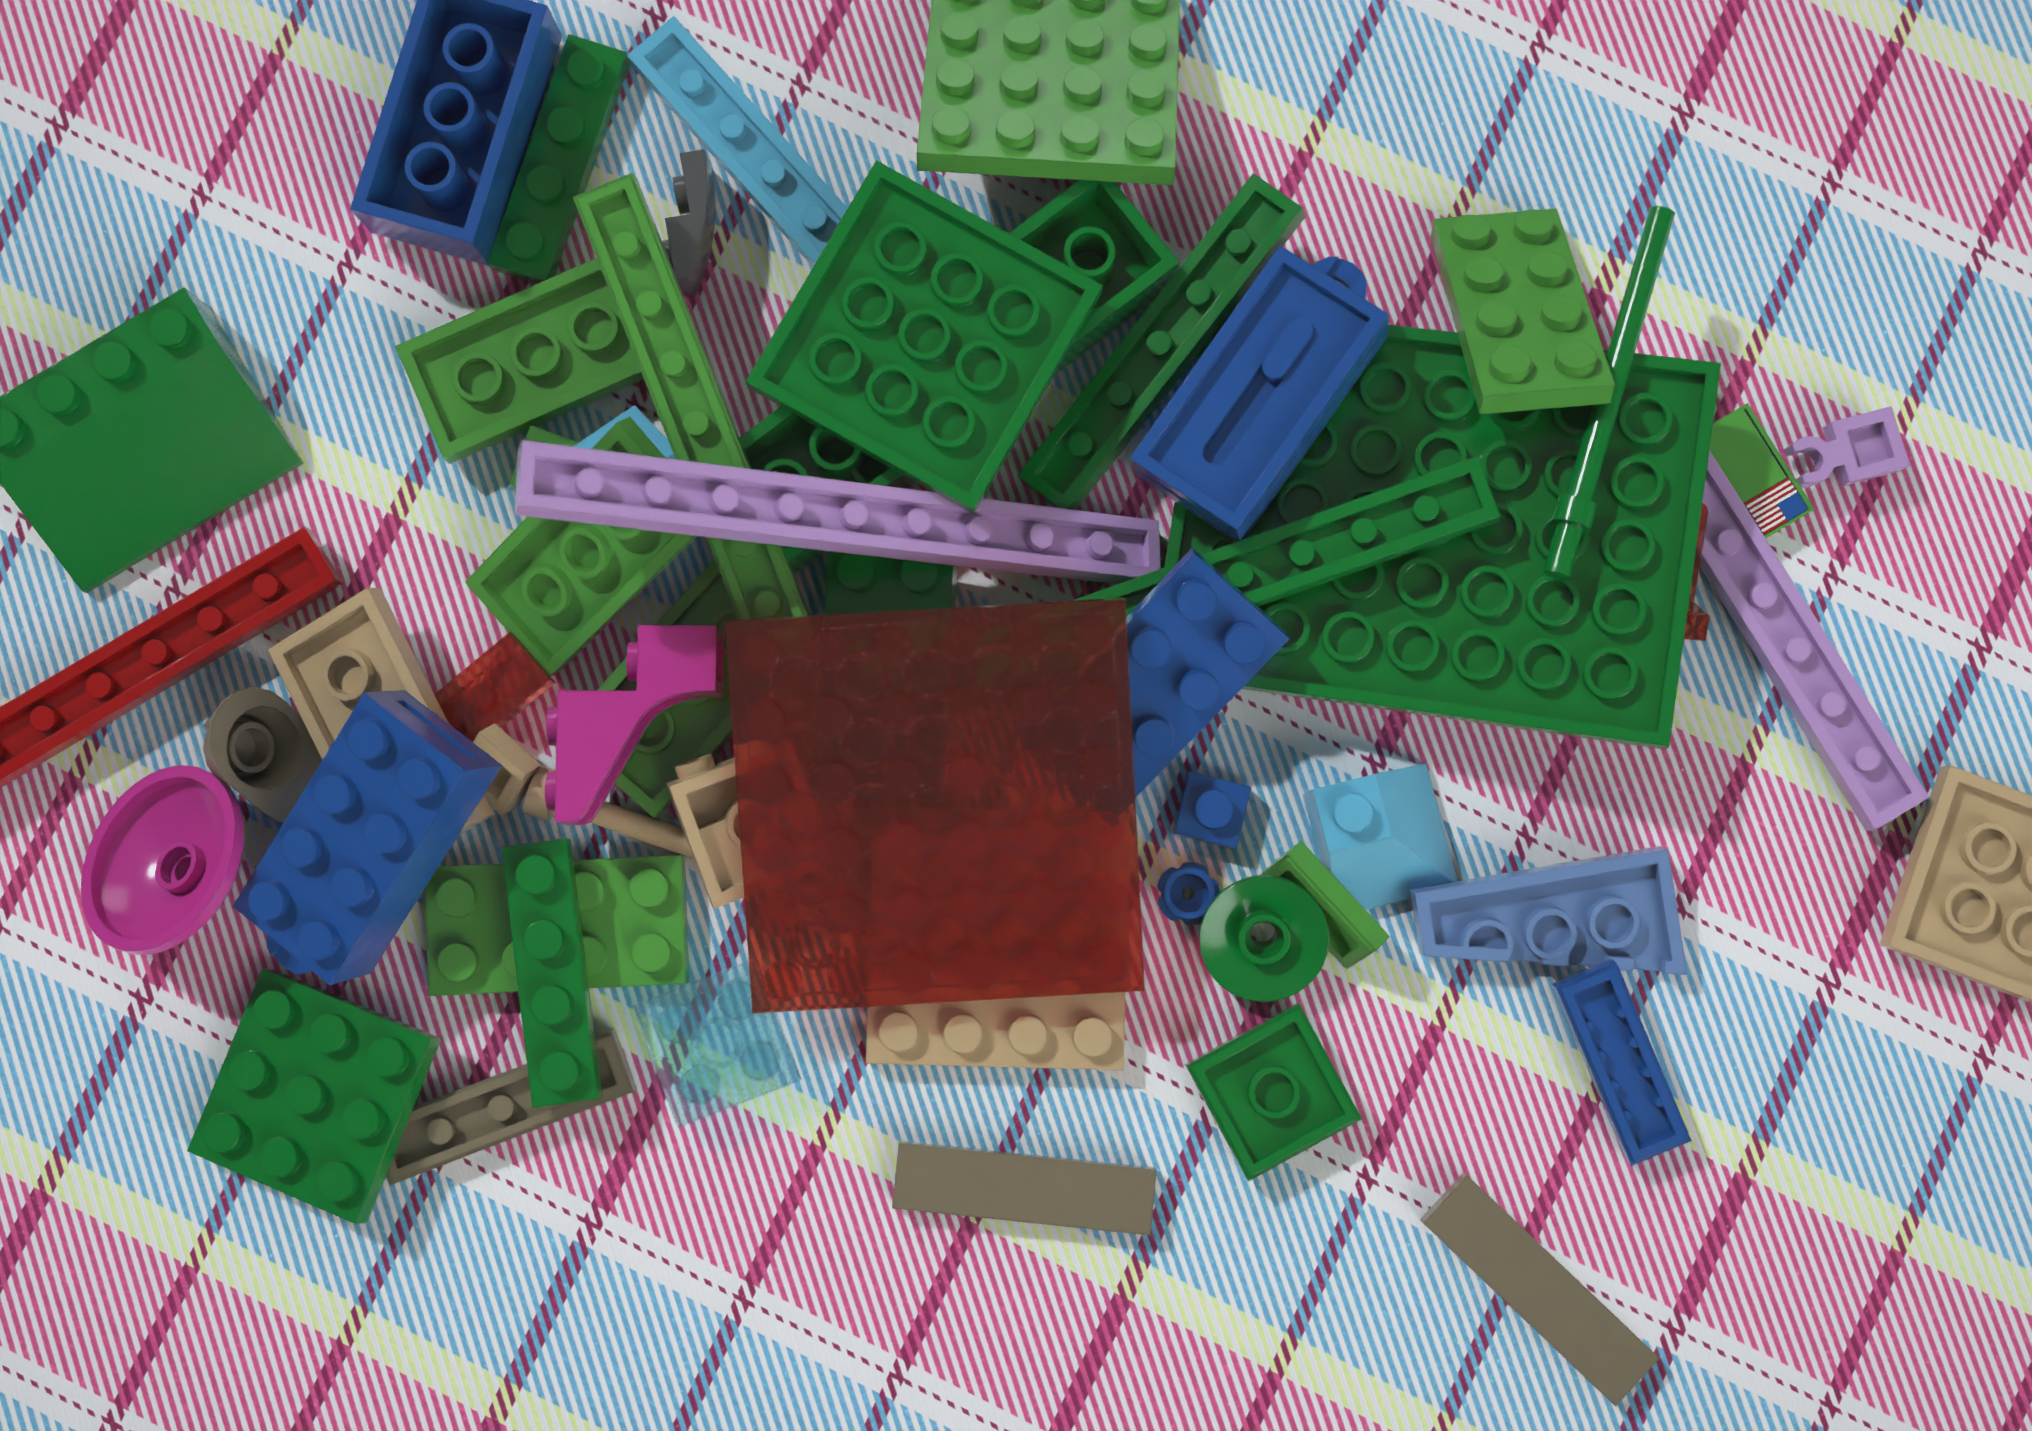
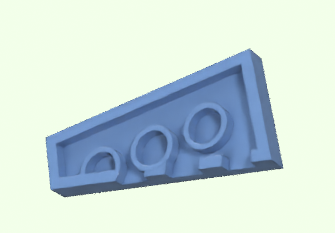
(1559, 914)

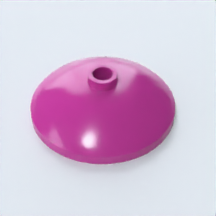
(162, 860)

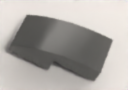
(692, 234)

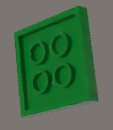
(314, 1095)

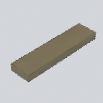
(495, 1113)
(1024, 1188)
(1539, 1289)

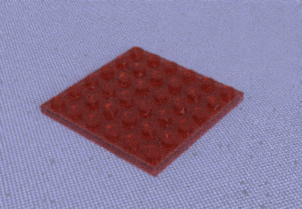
(936, 804)

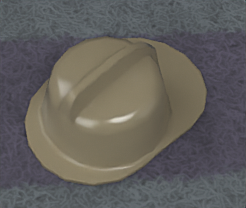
(261, 750)

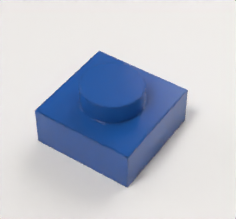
(1212, 810)

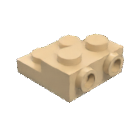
(710, 821)

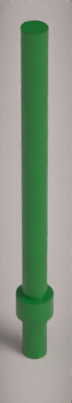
(1576, 509)

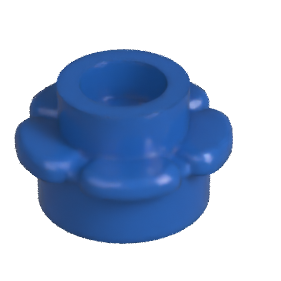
(1171, 886)

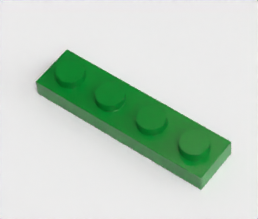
(559, 160)
(551, 973)

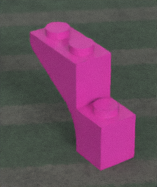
(602, 728)

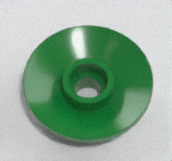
(1271, 967)

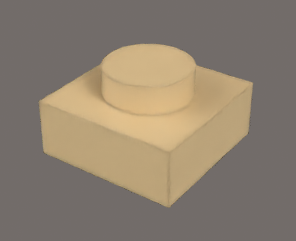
(515, 774)

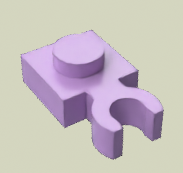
(1855, 448)

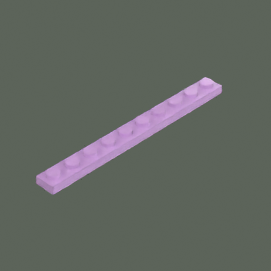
(828, 515)

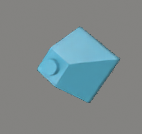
(1381, 835)

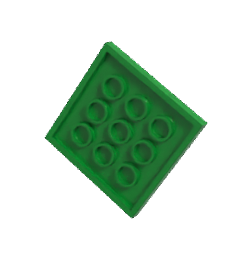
(924, 336)

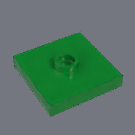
(1273, 1091)

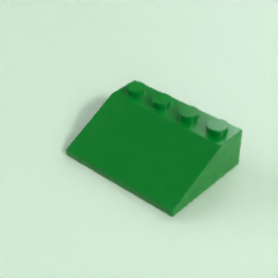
(138, 440)

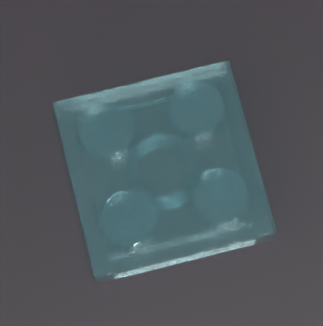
(713, 1046)

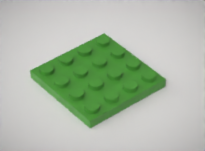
(1052, 89)

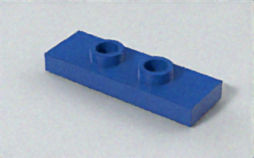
(1621, 1062)

